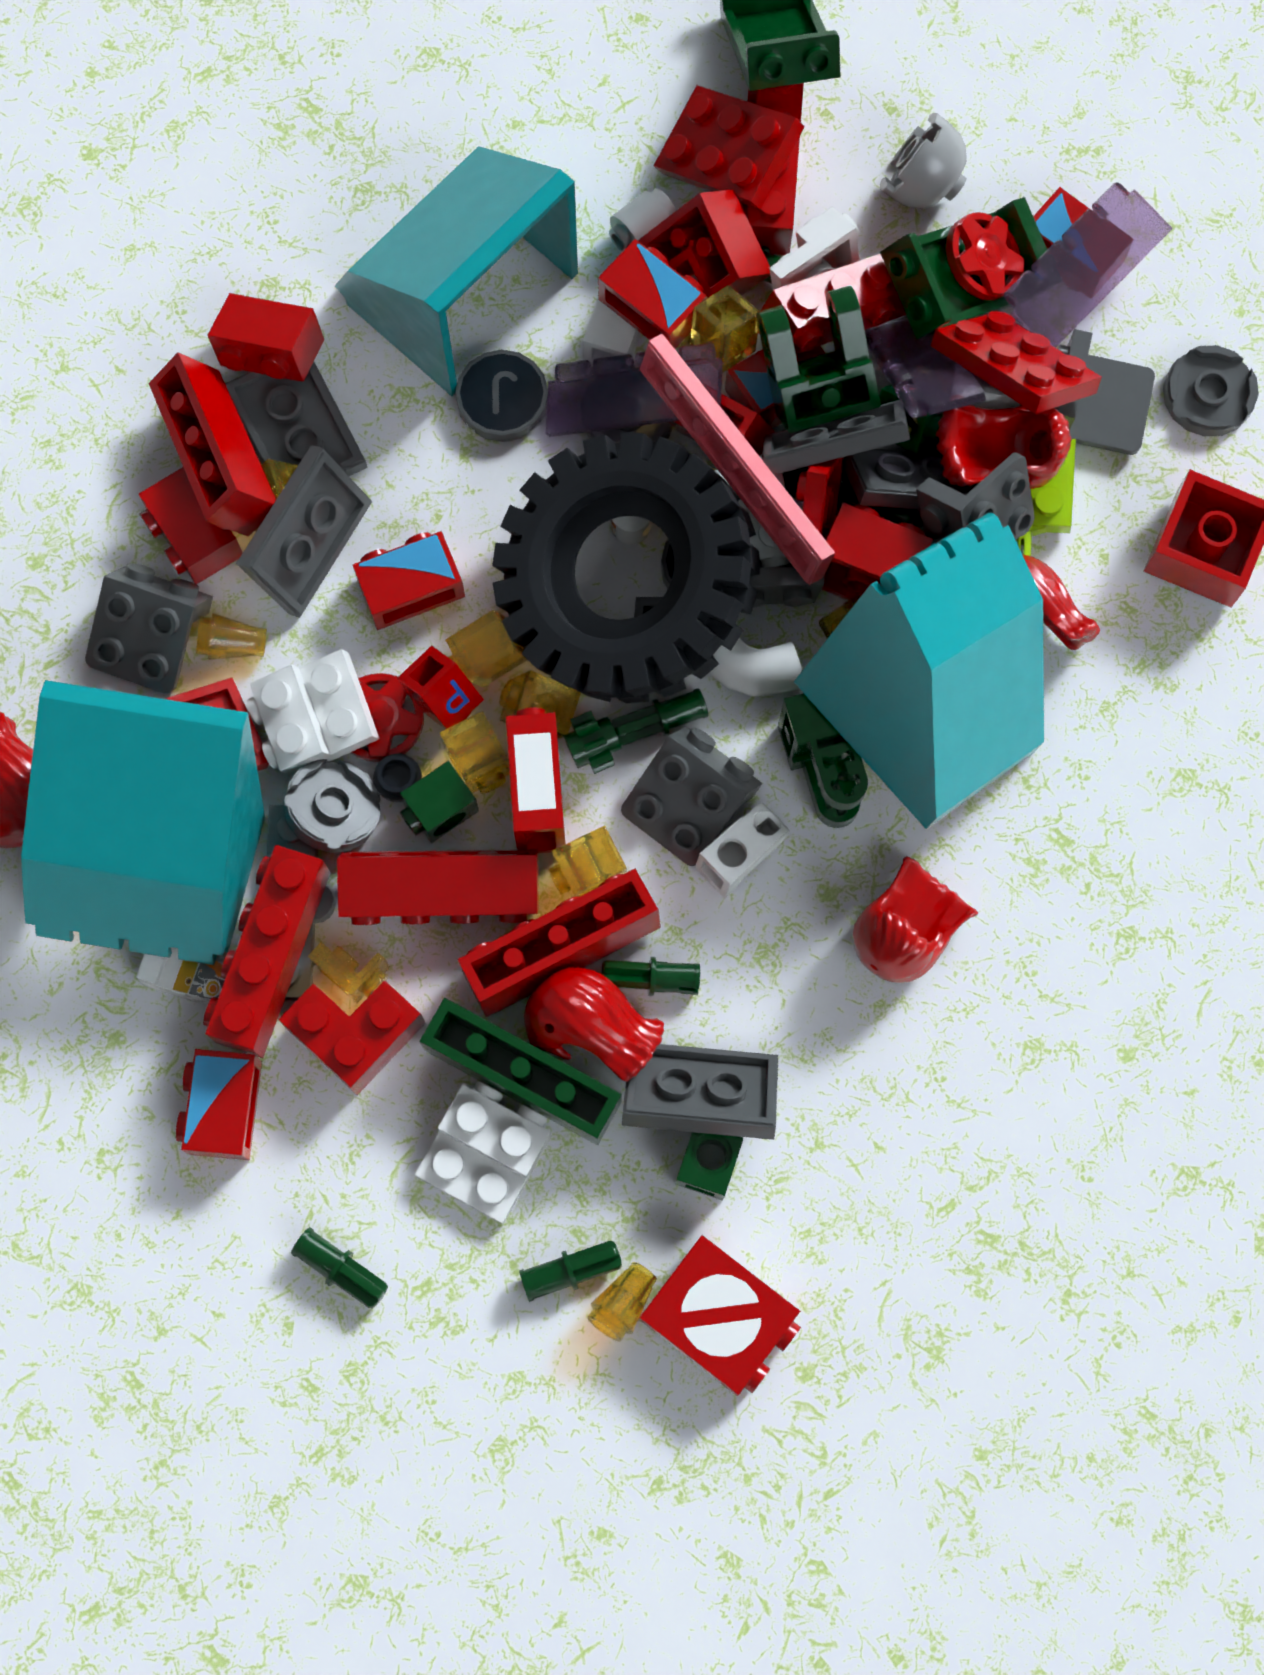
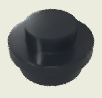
(395, 775)

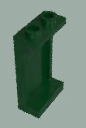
(780, 42)
(927, 284)

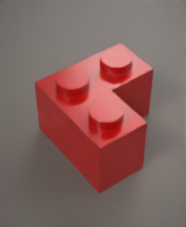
(713, 242)
(355, 1044)

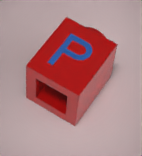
(440, 688)

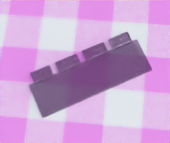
(1086, 264)
(920, 373)
(618, 393)

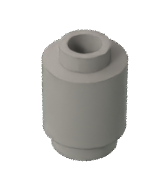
(639, 217)

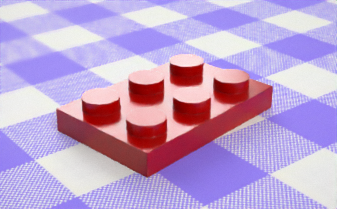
(729, 145)
(1016, 361)

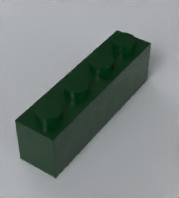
(521, 1071)

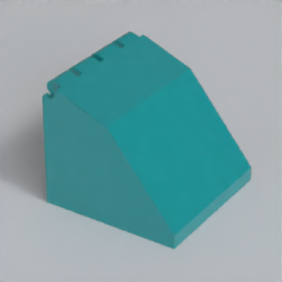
(451, 243)
(939, 670)
(139, 822)

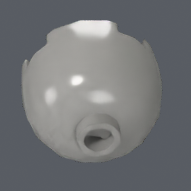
(928, 166)

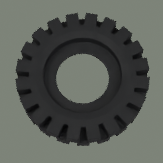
(695, 614)

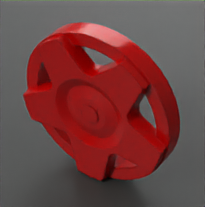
(987, 253)
(389, 717)

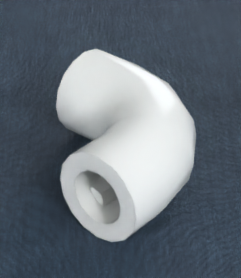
(757, 670)

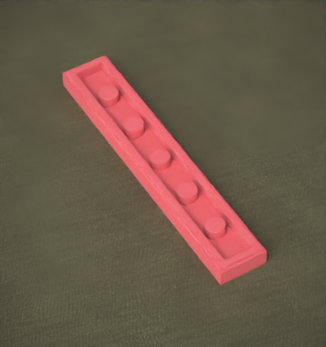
(736, 460)

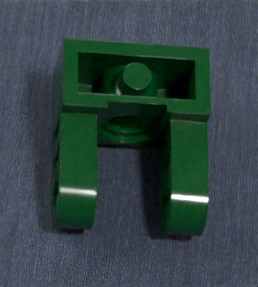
(824, 385)
(824, 756)

